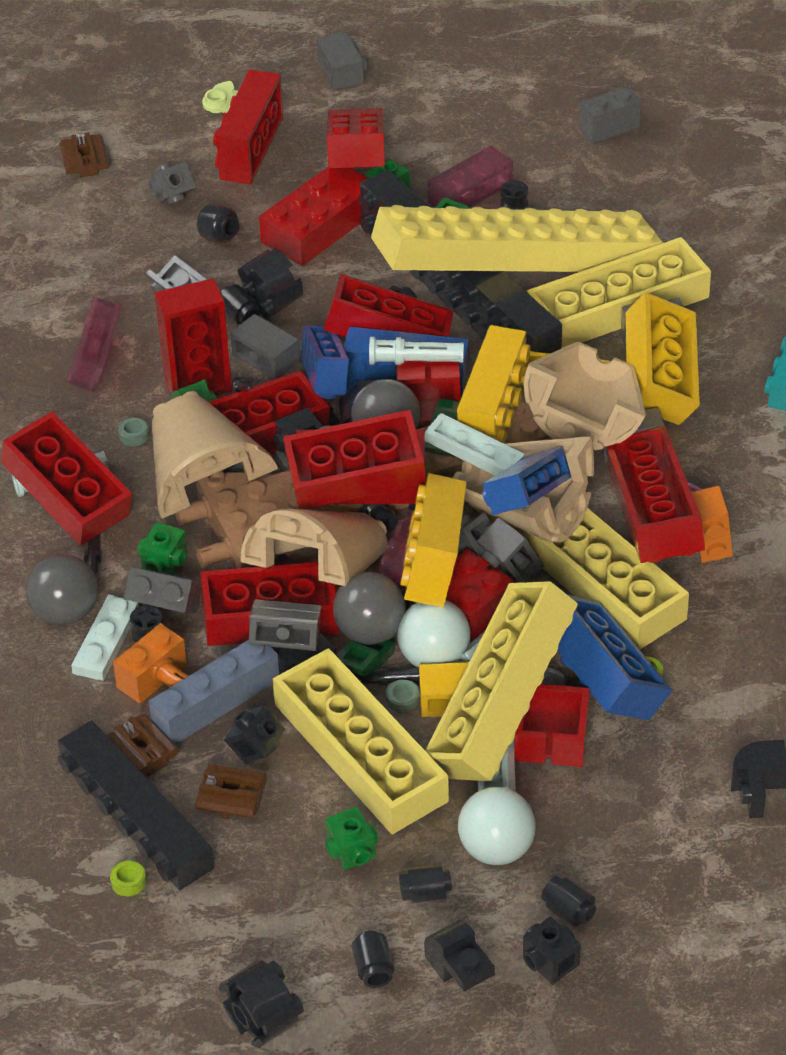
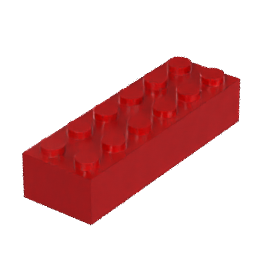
(655, 496)

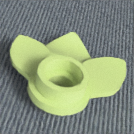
(219, 97)

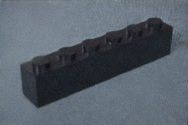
(135, 805)

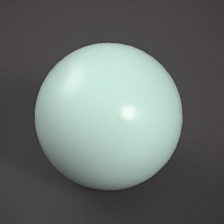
(433, 634)
(496, 826)

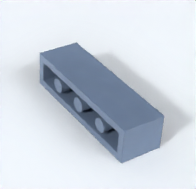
(214, 690)

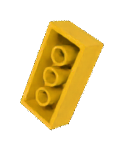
(665, 356)
(495, 383)
(433, 540)

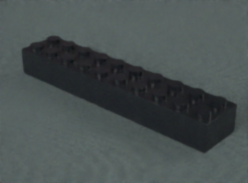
(475, 296)

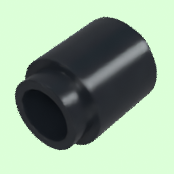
(239, 303)
(425, 883)
(569, 901)
(373, 958)

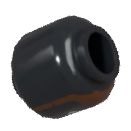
(217, 223)

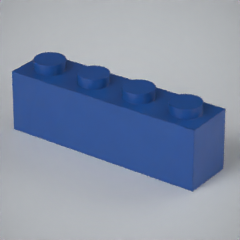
(324, 362)
(526, 481)

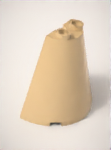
(583, 396)
(196, 442)
(557, 512)
(344, 540)

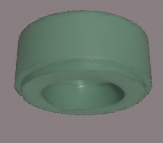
(133, 431)
(402, 696)

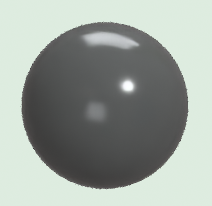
(385, 398)
(61, 589)
(369, 608)

